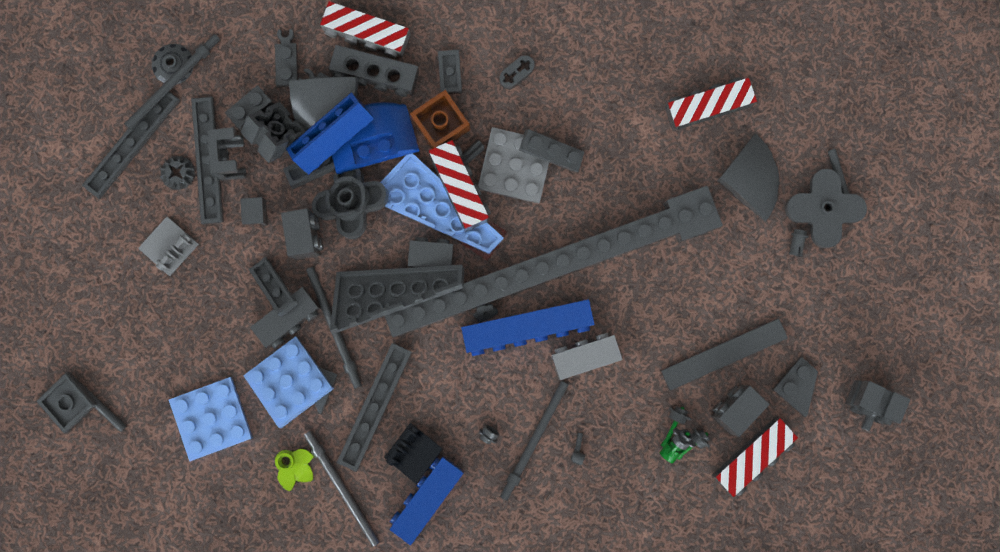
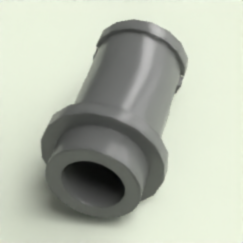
(798, 242)

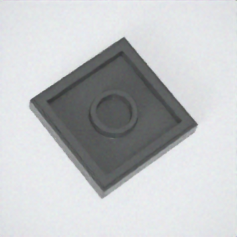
(67, 402)

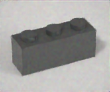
(273, 328)

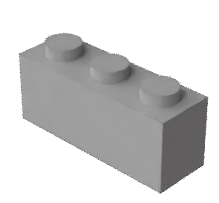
(586, 356)

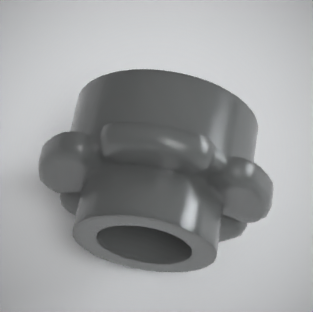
(488, 434)

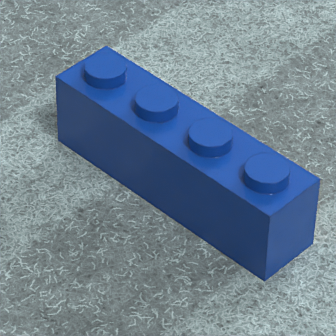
(329, 133)
(426, 500)

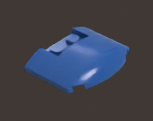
(383, 139)

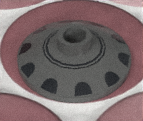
(163, 55)

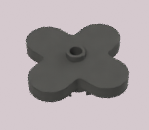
(350, 202)
(809, 208)

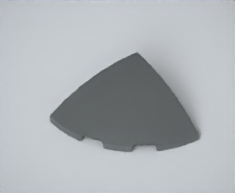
(317, 96)
(753, 177)

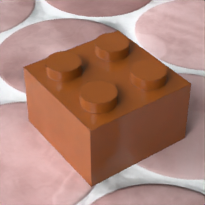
(440, 120)

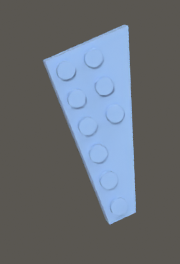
(422, 197)

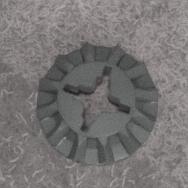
(187, 172)

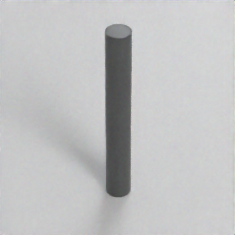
(836, 166)
(107, 413)

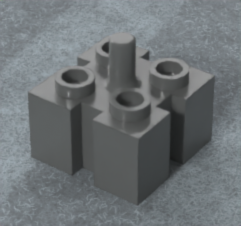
(272, 131)
(876, 403)

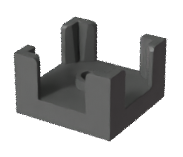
(219, 160)

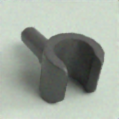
(578, 457)

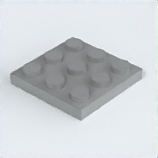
(511, 171)

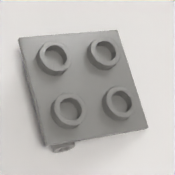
(168, 246)

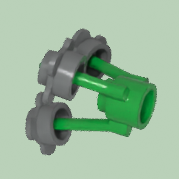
(682, 438)

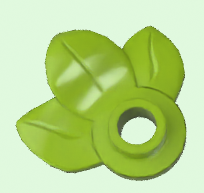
(296, 470)

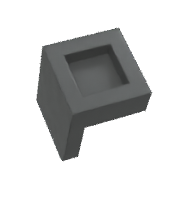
(254, 211)

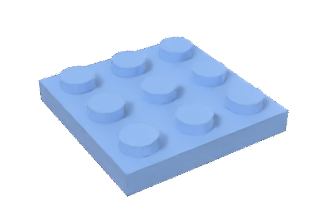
(288, 382)
(210, 419)

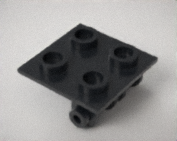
(413, 453)

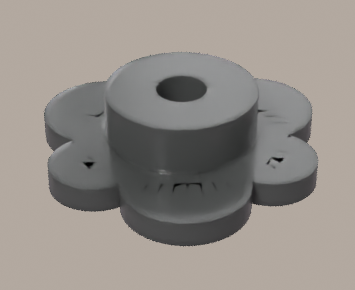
(485, 312)

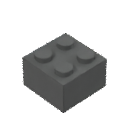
(301, 234)
(739, 409)

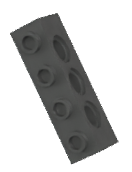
(344, 57)

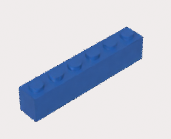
(527, 326)

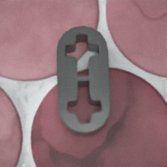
(513, 68)

